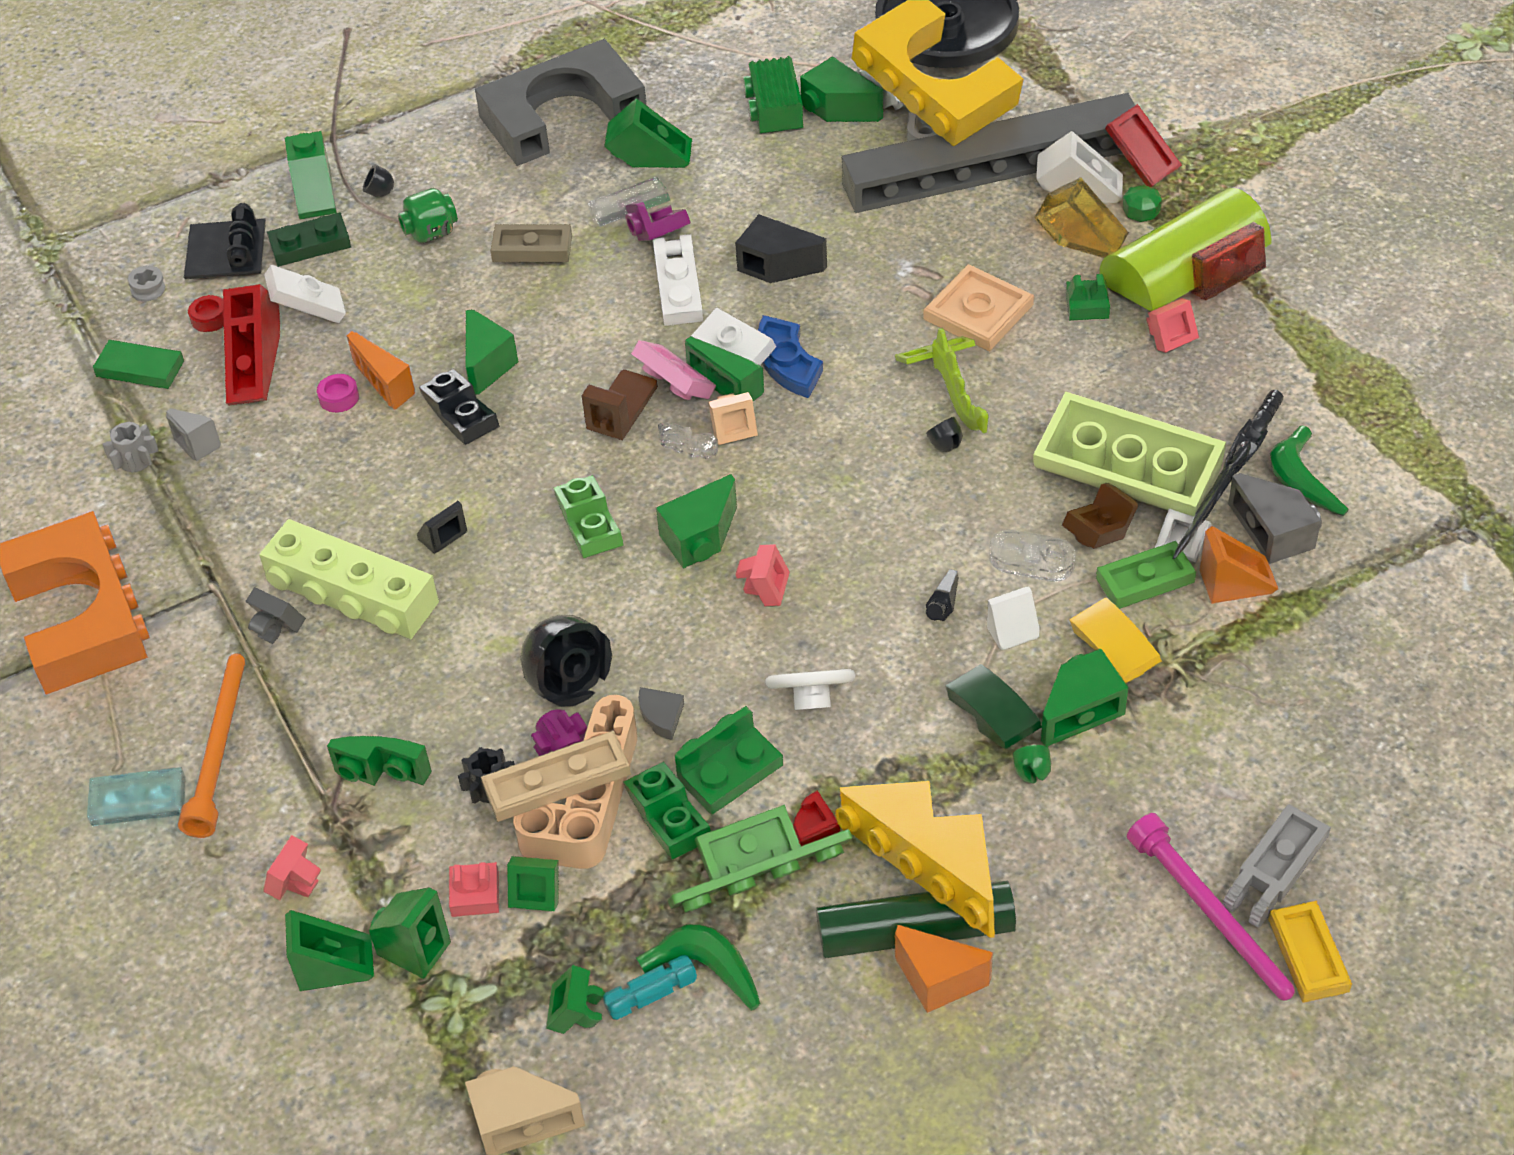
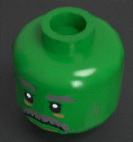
(428, 215)

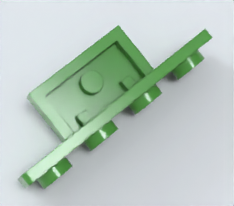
(752, 849)

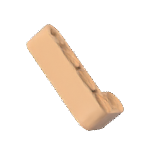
(580, 814)

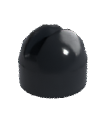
(378, 182)
(945, 435)

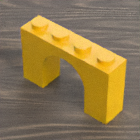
(948, 106)

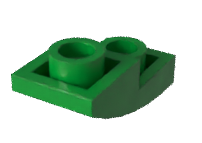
(369, 756)
(666, 809)

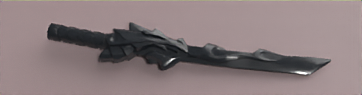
(1243, 448)

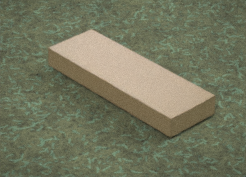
(555, 776)

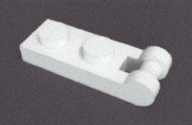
(677, 281)

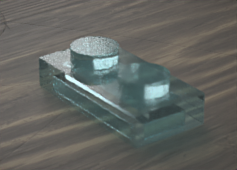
(136, 796)

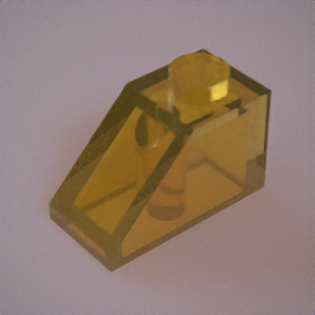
(1081, 220)

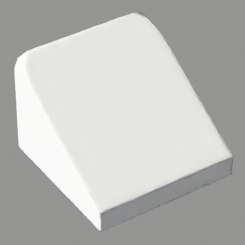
(1175, 528)
(1013, 618)

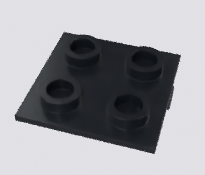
(226, 246)

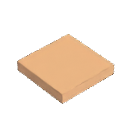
(978, 307)

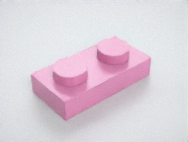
(665, 365)

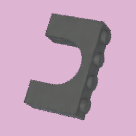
(588, 72)

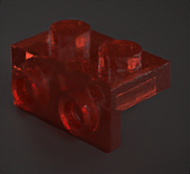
(1228, 261)

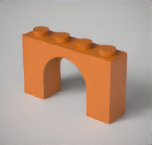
(102, 635)

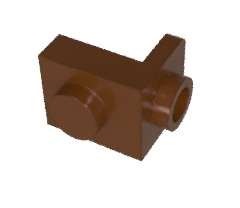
(1104, 519)

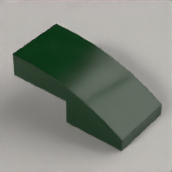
(995, 705)

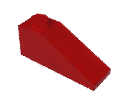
(249, 343)

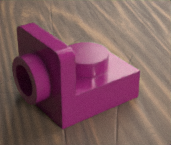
(662, 220)

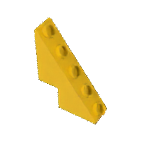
(936, 852)

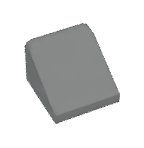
(193, 433)

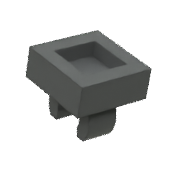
(272, 615)

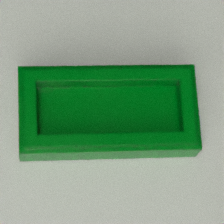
(138, 364)

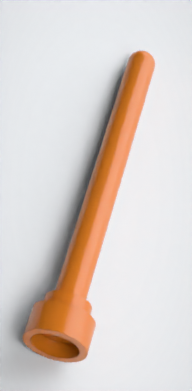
(199, 814)

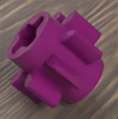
(557, 731)

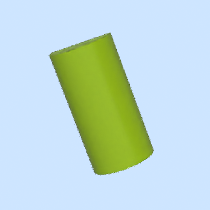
(1160, 265)

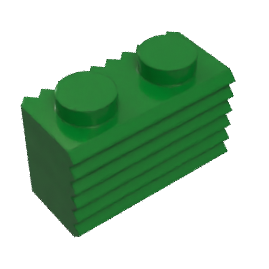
(774, 95)

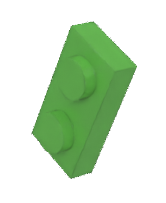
(1145, 575)

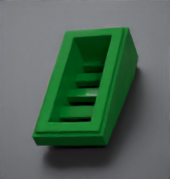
(725, 369)

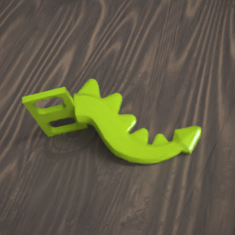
(946, 362)

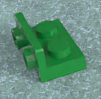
(726, 761)

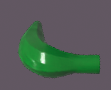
(1293, 473)
(709, 948)

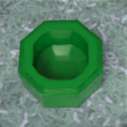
(1142, 203)

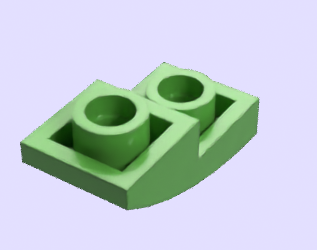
(588, 516)

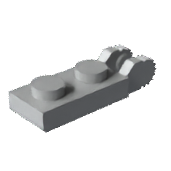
(1277, 862)

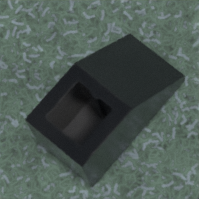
(779, 251)

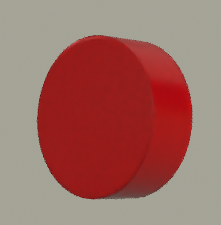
(207, 313)

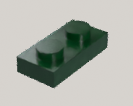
(309, 239)

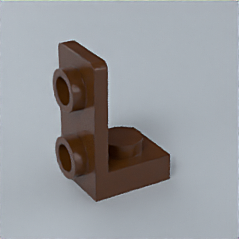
(617, 408)

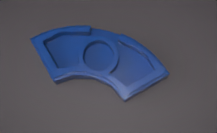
(789, 361)

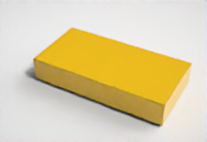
(1309, 951)

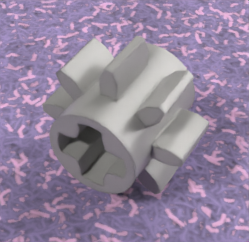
(130, 447)

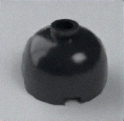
(565, 659)

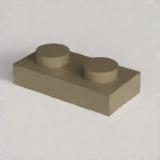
(531, 243)

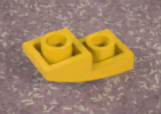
(1109, 629)

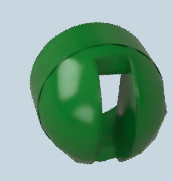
(1032, 763)

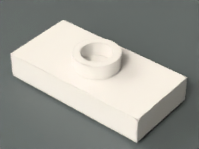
(304, 294)
(735, 336)

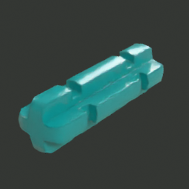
(649, 987)

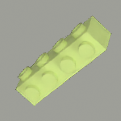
(349, 579)

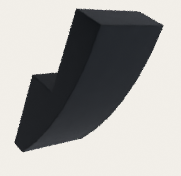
(458, 407)

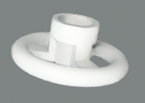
(810, 688)

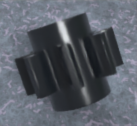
(480, 764)

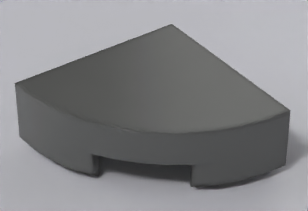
(661, 710)

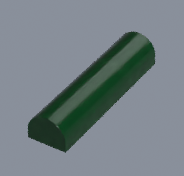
(873, 923)

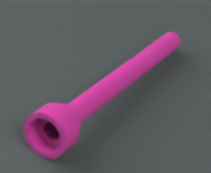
(1151, 836)

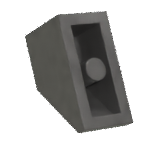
(1274, 516)

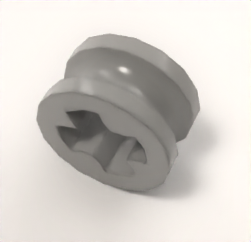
(146, 283)

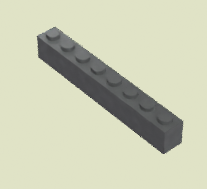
(990, 155)

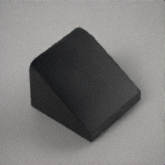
(443, 528)

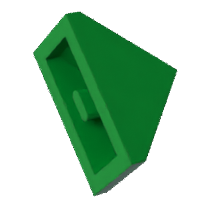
(488, 351)
(326, 952)

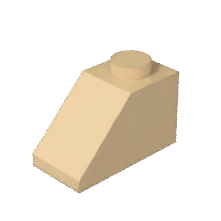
(520, 1109)

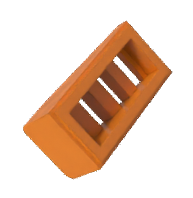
(383, 370)

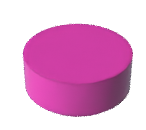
(337, 393)

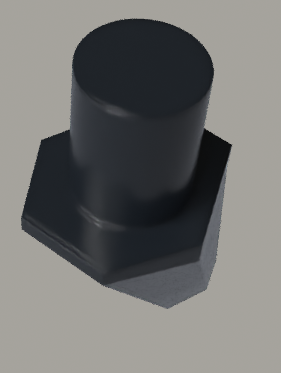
(943, 599)

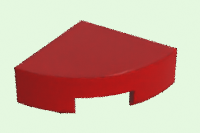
(814, 820)

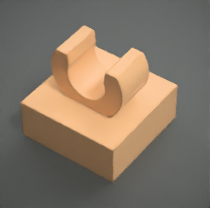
(733, 417)

